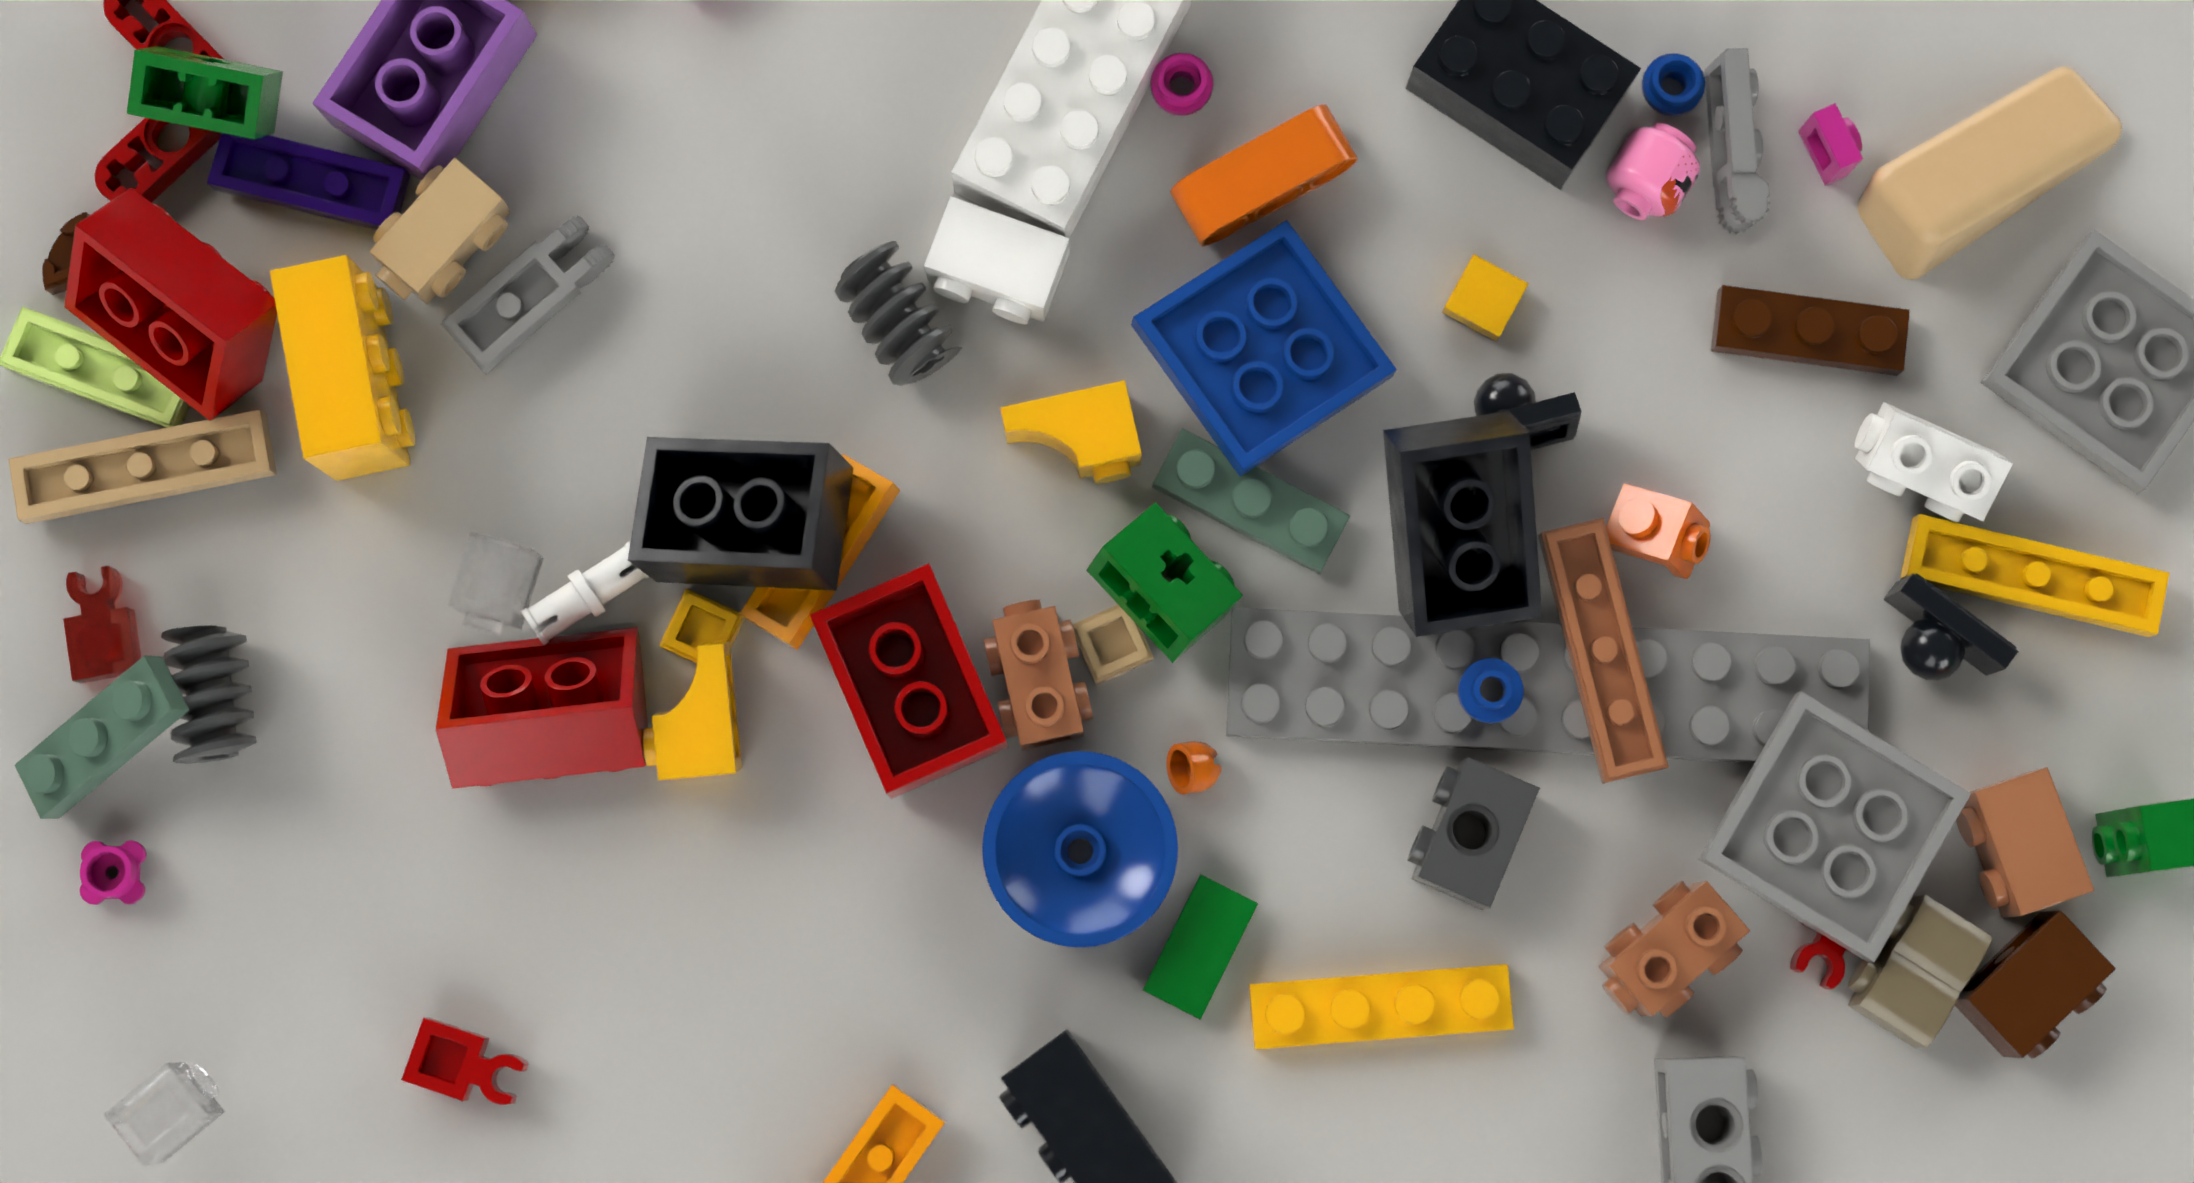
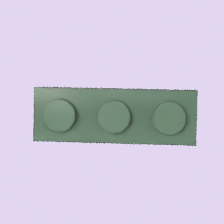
(1251, 504)
(101, 737)

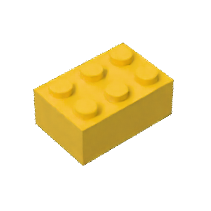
(342, 368)

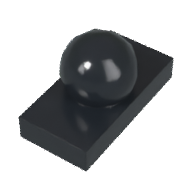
(1546, 421)
(1944, 633)

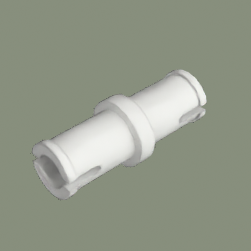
(583, 595)

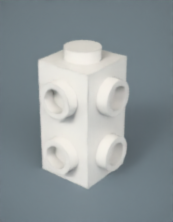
(1930, 460)

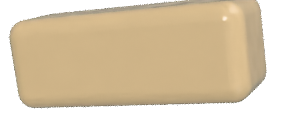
(1985, 170)

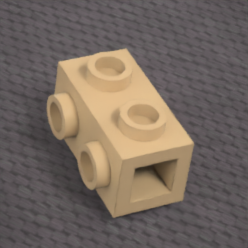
(438, 233)

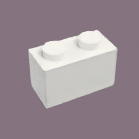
(996, 261)

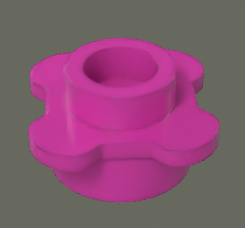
(94, 869)

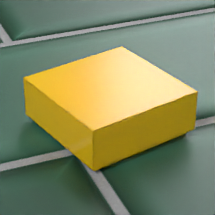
(1485, 297)
(697, 623)

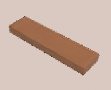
(1603, 651)

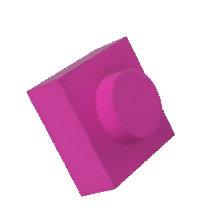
(1832, 143)

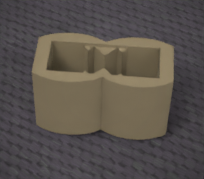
(1919, 971)

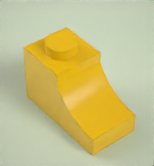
(1086, 425)
(703, 729)

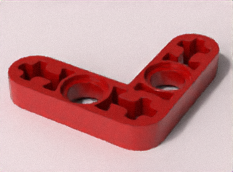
(146, 133)

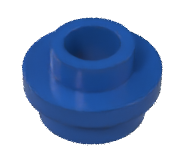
(1679, 68)
(1476, 705)

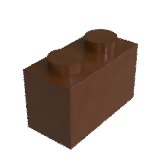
(2035, 986)

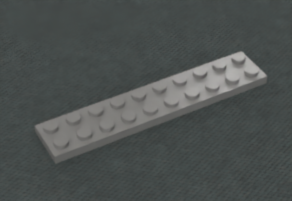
(1383, 685)

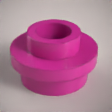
(1181, 66)

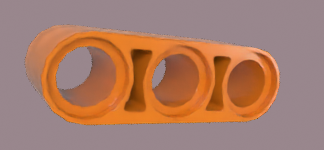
(1263, 175)

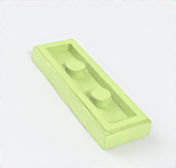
(88, 368)

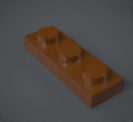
(1810, 330)

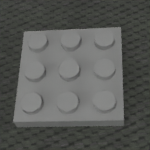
(2106, 362)
(1835, 827)

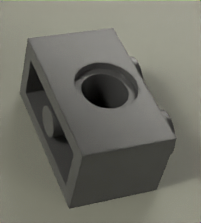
(1502, 807)

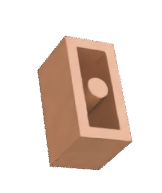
(2023, 844)

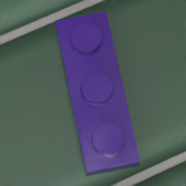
(308, 179)

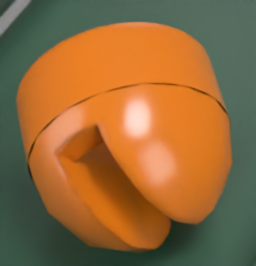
(1192, 767)

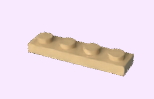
(142, 466)

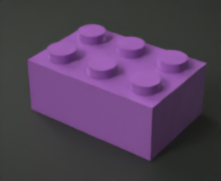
(424, 77)

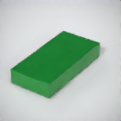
(1200, 947)

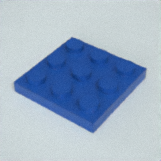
(1263, 347)

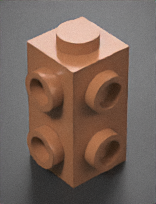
(1033, 656)
(1657, 963)

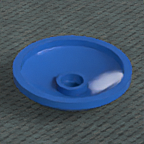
(1072, 800)

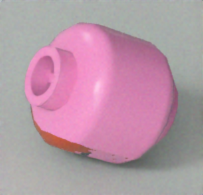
(1653, 171)

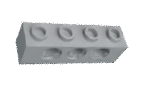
(1685, 1089)

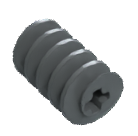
(893, 316)
(208, 692)

